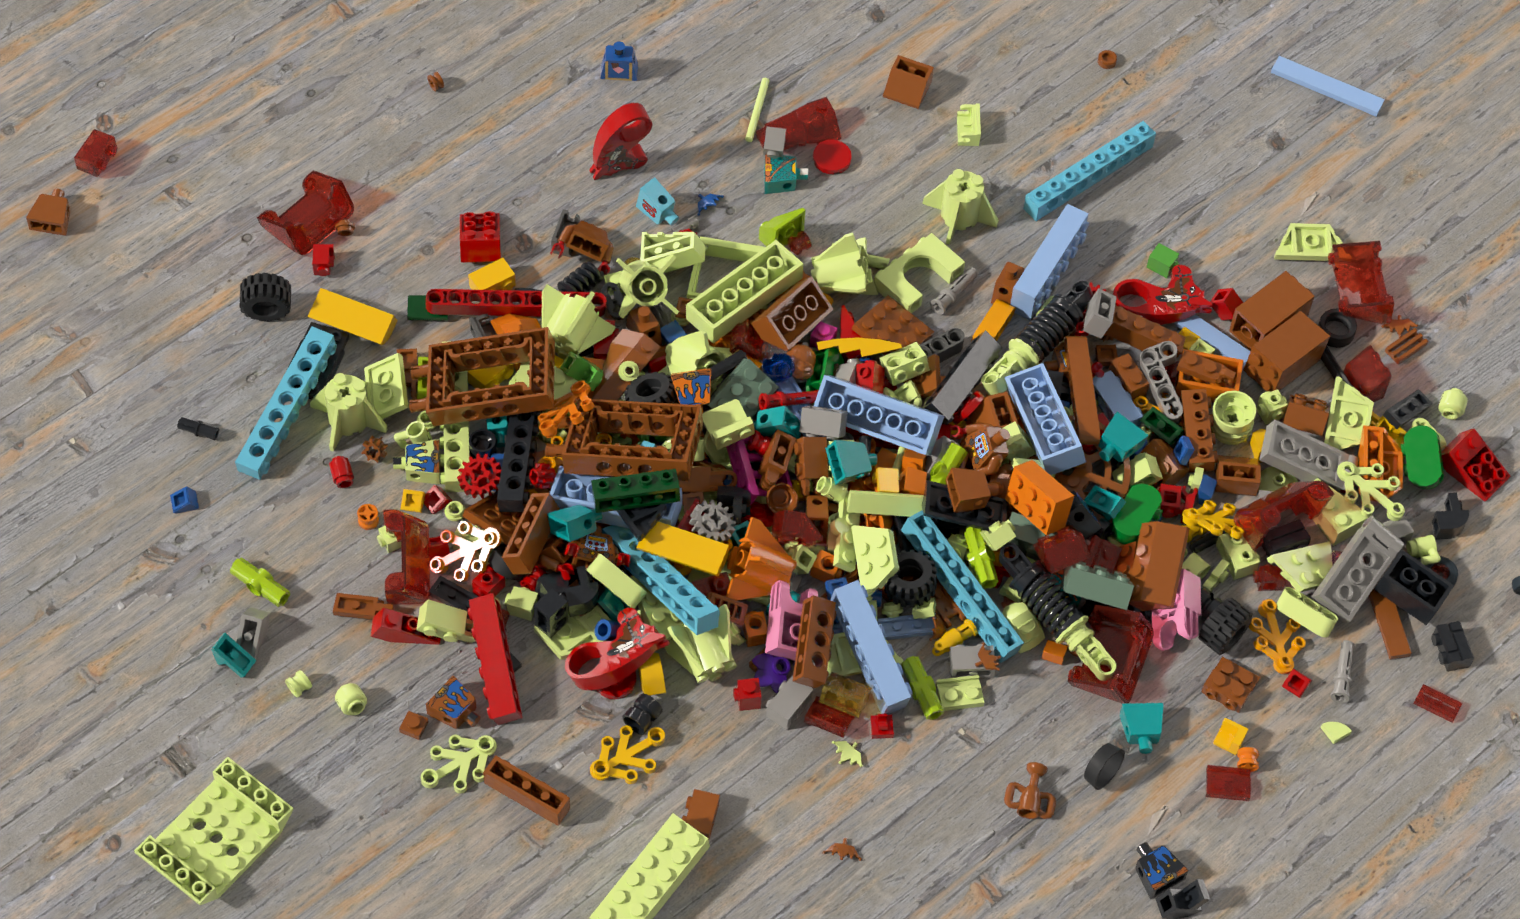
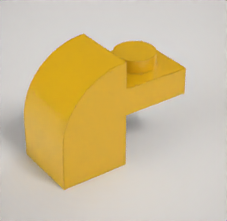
(652, 676)

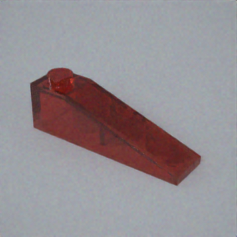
(818, 121)

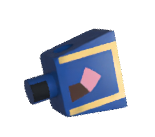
(619, 63)

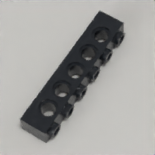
(518, 461)

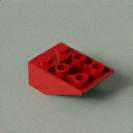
(480, 237)
(1474, 464)

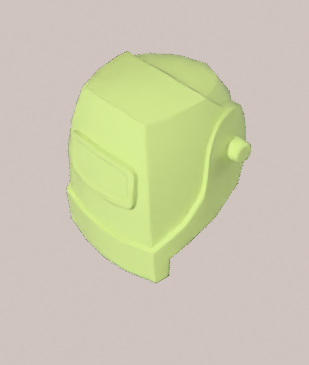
(1024, 624)

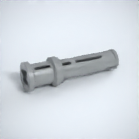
(949, 295)
(1342, 679)

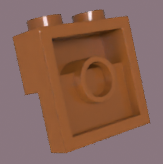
(1230, 684)

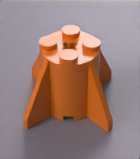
(757, 563)

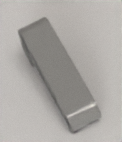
(1164, 385)

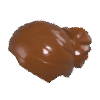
(804, 361)

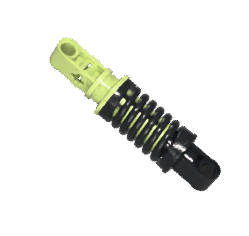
(1040, 336)
(1055, 610)

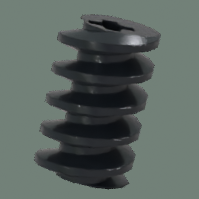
(580, 279)

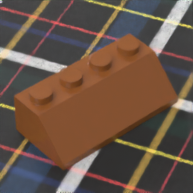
(793, 315)
(1158, 565)

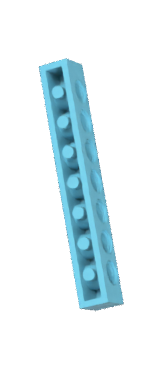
(1089, 171)
(314, 341)
(666, 583)
(963, 586)

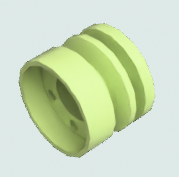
(1233, 417)

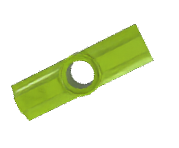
(952, 459)
(981, 558)
(260, 582)
(922, 688)

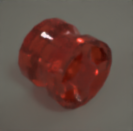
(799, 242)

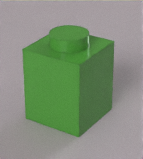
(1162, 260)

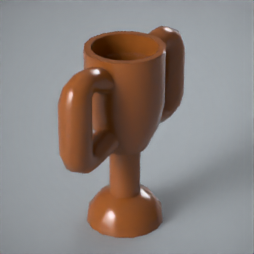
(1031, 797)

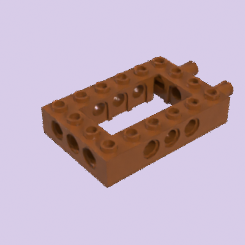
(445, 359)
(589, 457)

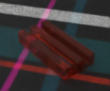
(1436, 706)

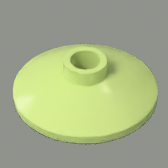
(1269, 477)

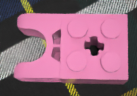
(1182, 617)
(784, 620)

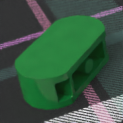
(823, 366)
(1423, 457)
(1141, 506)

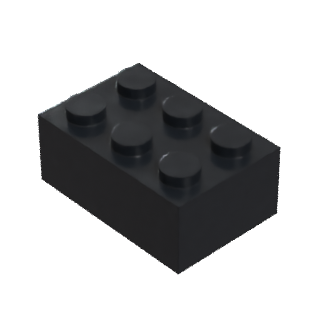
(1413, 587)

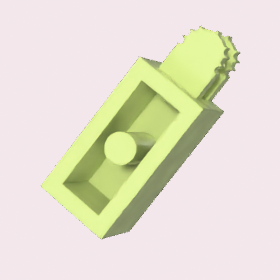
(444, 622)

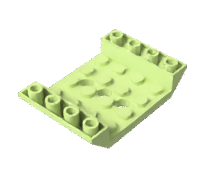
(231, 806)

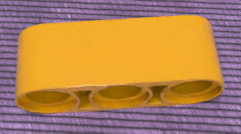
(996, 319)

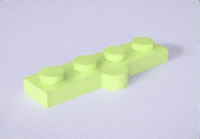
(844, 545)

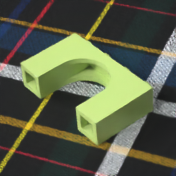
(928, 253)

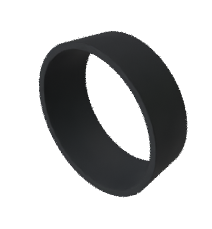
(1104, 765)

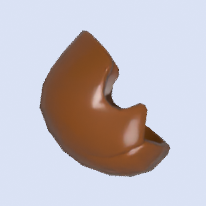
(781, 497)

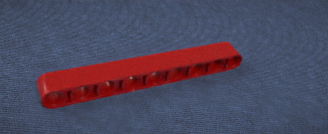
(504, 297)

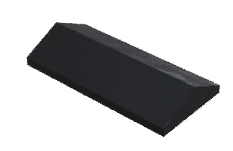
(938, 505)

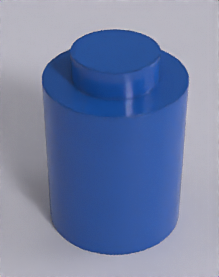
(606, 630)

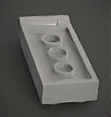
(1304, 456)
(1350, 578)

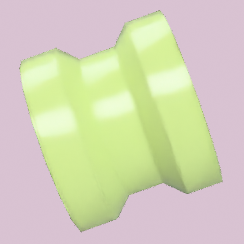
(298, 683)

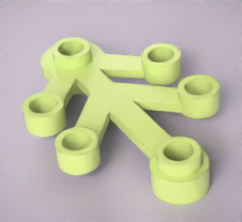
(1369, 488)
(461, 760)

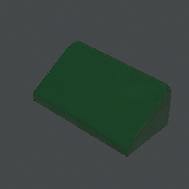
(417, 309)
(1162, 426)

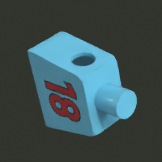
(656, 203)

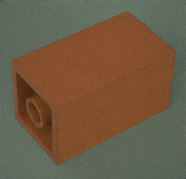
(1270, 309)
(1286, 352)

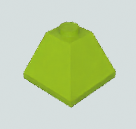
(782, 227)

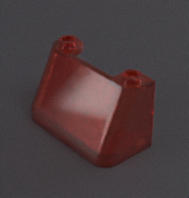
(312, 216)
(1361, 282)
(1264, 513)
(413, 582)
(1127, 640)

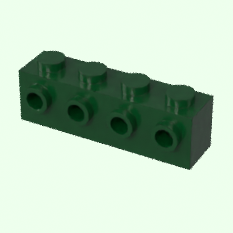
(635, 490)

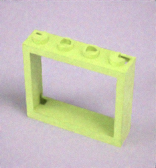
(721, 249)

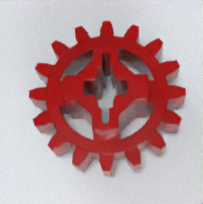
(480, 476)

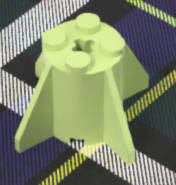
(962, 202)
(844, 268)
(650, 292)
(572, 321)
(694, 353)
(347, 407)
(706, 653)

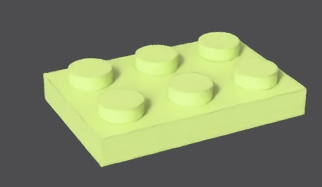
(387, 386)

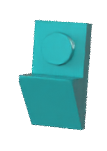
(1104, 502)
(611, 604)
(233, 655)

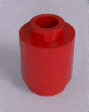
(341, 471)

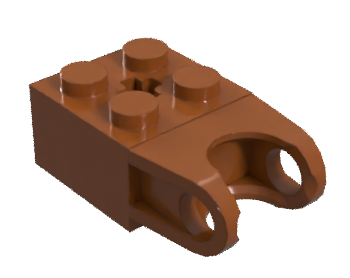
(706, 477)

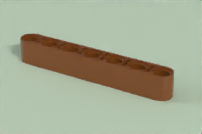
(1082, 390)

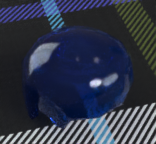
(779, 367)

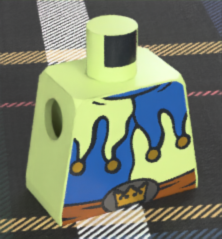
(420, 462)

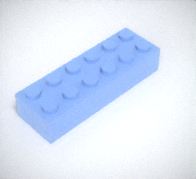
(1049, 261)
(881, 415)
(1045, 419)
(576, 489)
(871, 648)

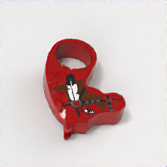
(617, 144)
(1167, 304)
(618, 657)

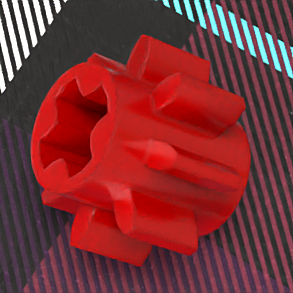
(542, 475)

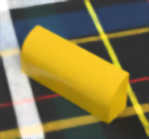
(353, 316)
(685, 548)

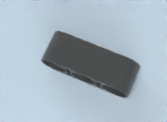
(945, 343)

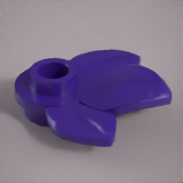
(768, 672)

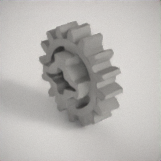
(713, 521)

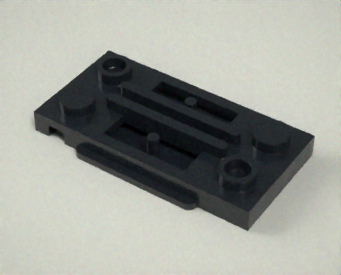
(333, 361)

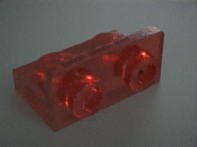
(747, 338)

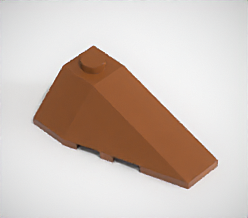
(625, 347)

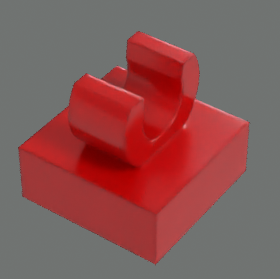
(881, 726)

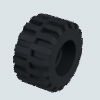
(265, 297)
(652, 388)
(914, 591)
(1225, 626)

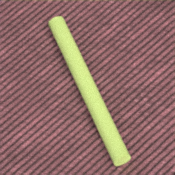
(757, 109)

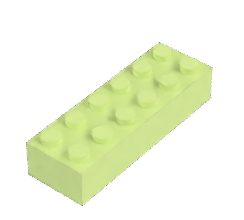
(744, 291)
(655, 873)

